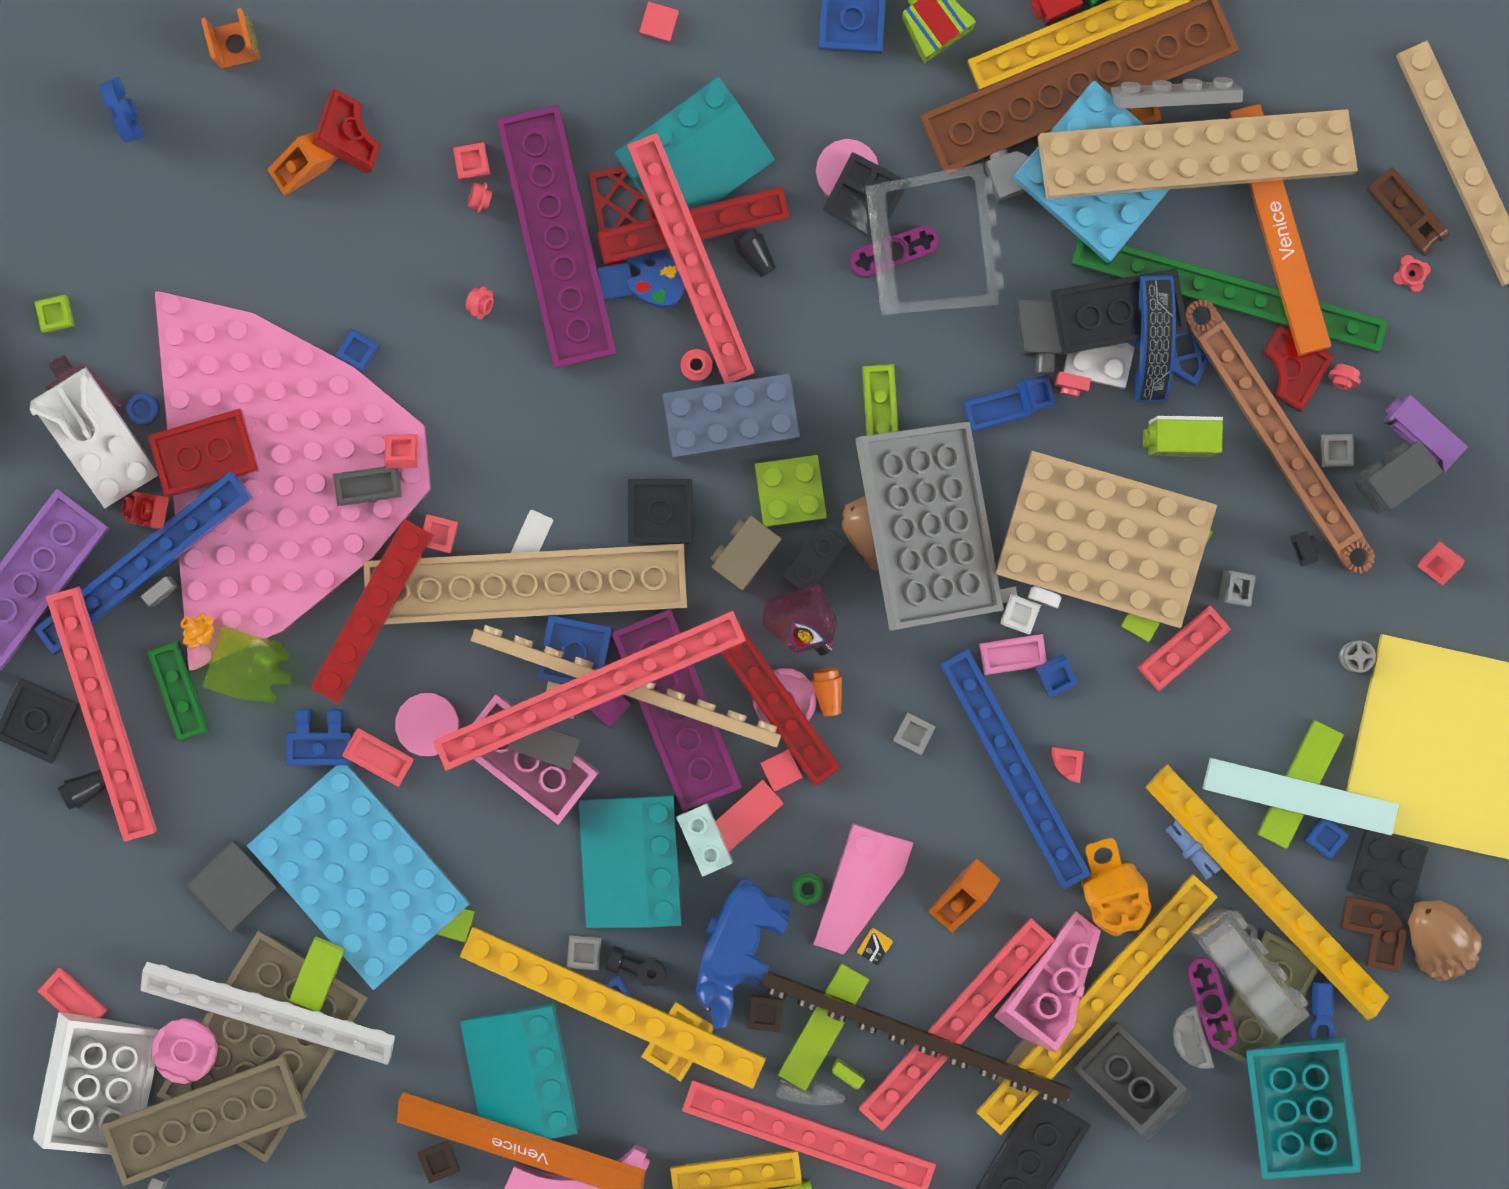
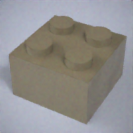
(745, 553)

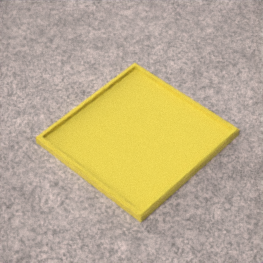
(1437, 744)

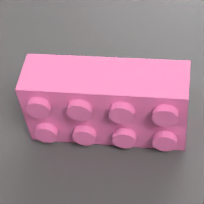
(540, 783)

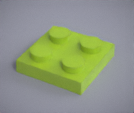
(790, 491)

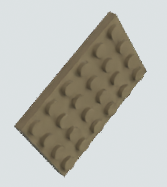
(272, 971)

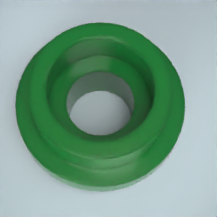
(811, 898)

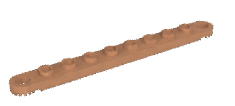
(1279, 437)

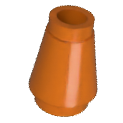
(828, 690)

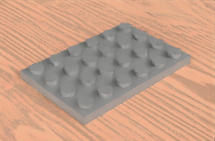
(929, 525)

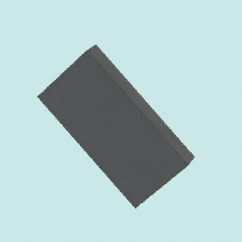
(367, 485)
(548, 747)

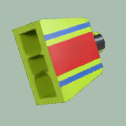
(936, 25)

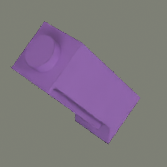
(1416, 424)

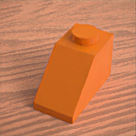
(300, 164)
(964, 895)

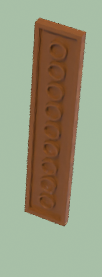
(1039, 97)

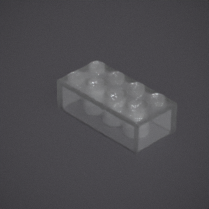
(1249, 972)

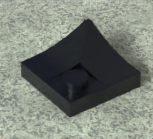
(849, 195)

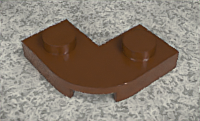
(1385, 927)

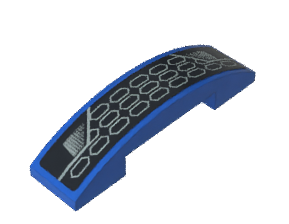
(1157, 338)

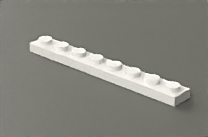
(267, 1012)

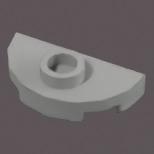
(1191, 1040)

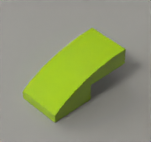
(317, 974)

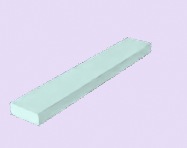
(1300, 796)

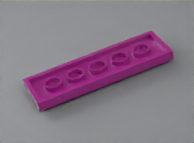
(689, 748)

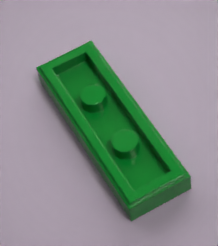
(178, 691)

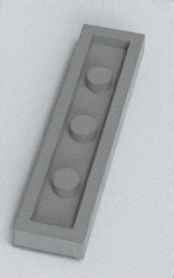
(1165, 93)

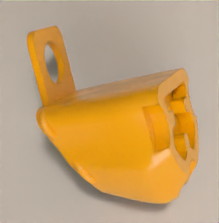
(1115, 892)

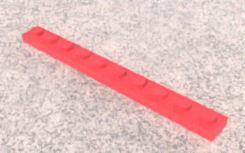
(589, 691)

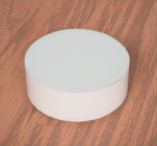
(1044, 597)

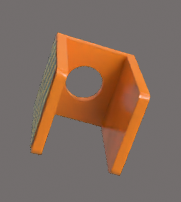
(218, 38)

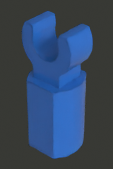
(1322, 1007)

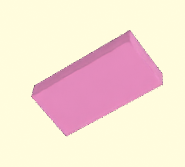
(1012, 654)

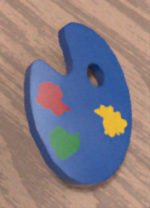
(656, 284)

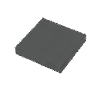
(232, 886)

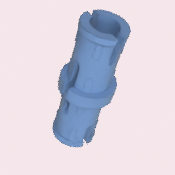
(1193, 850)

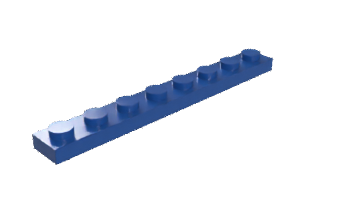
(156, 553)
(1015, 769)

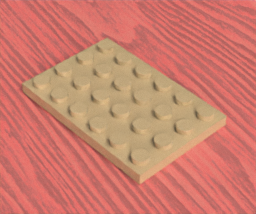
(1106, 539)

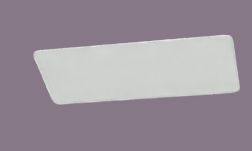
(532, 533)

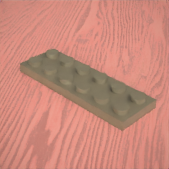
(203, 1120)

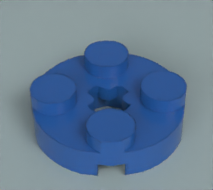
(122, 110)

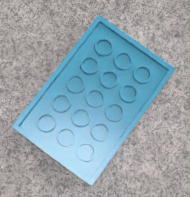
(358, 874)

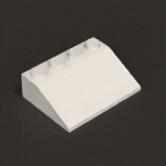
(92, 1081)

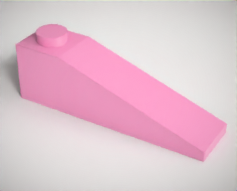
(864, 878)
(1048, 995)

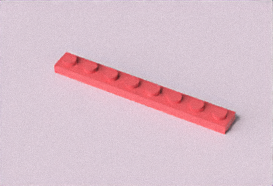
(690, 258)
(101, 713)
(958, 1022)
(808, 1136)

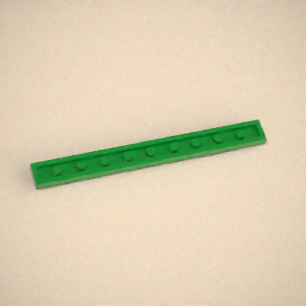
(1234, 294)

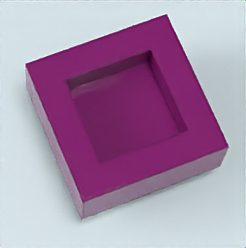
(611, 710)

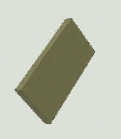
(1249, 1030)

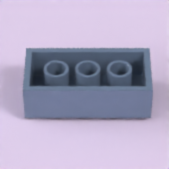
(731, 416)

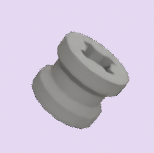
(1364, 656)

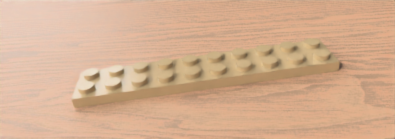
(1197, 154)
(541, 584)

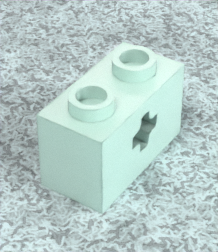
(704, 839)

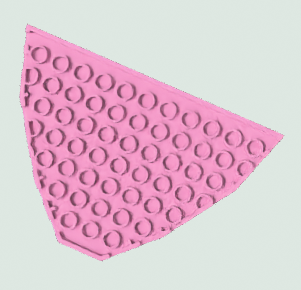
(305, 424)

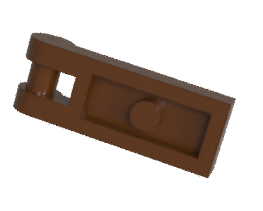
(1407, 211)

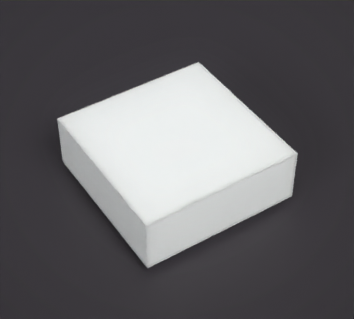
(1020, 614)

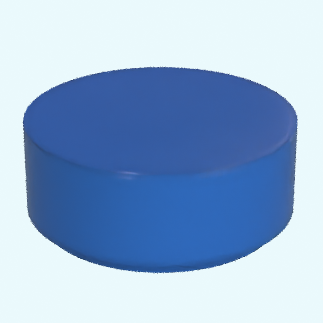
(142, 409)

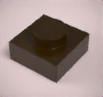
(765, 1013)
(438, 1161)

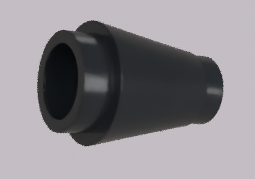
(755, 252)
(81, 789)

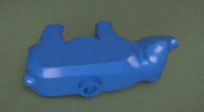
(732, 945)

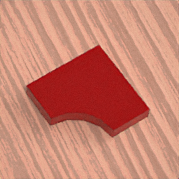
(343, 132)
(1295, 374)

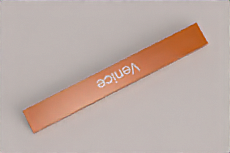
(1287, 258)
(517, 1144)

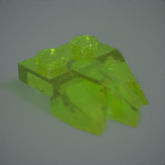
(246, 666)

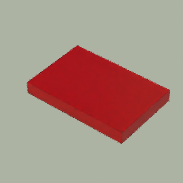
(203, 452)

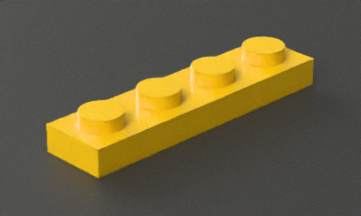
(745, 1172)

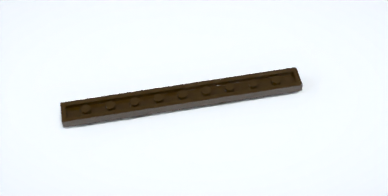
(929, 1043)

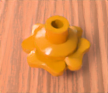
(197, 630)

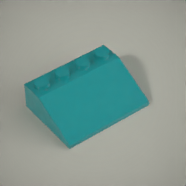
(707, 146)
(630, 862)
(521, 1070)
(1304, 1108)

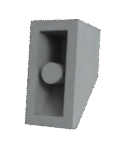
(1002, 168)

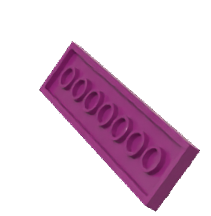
(556, 237)

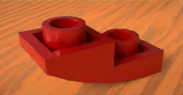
(145, 509)

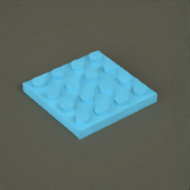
(1098, 220)

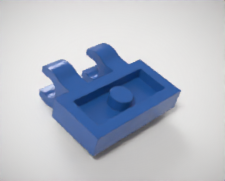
(317, 747)

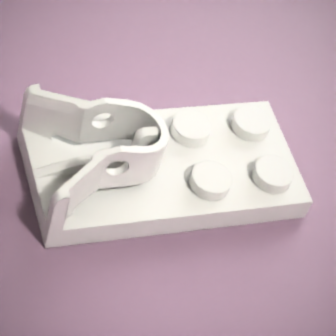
(94, 437)

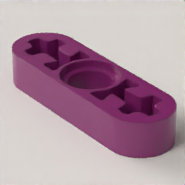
(914, 235)
(1212, 978)

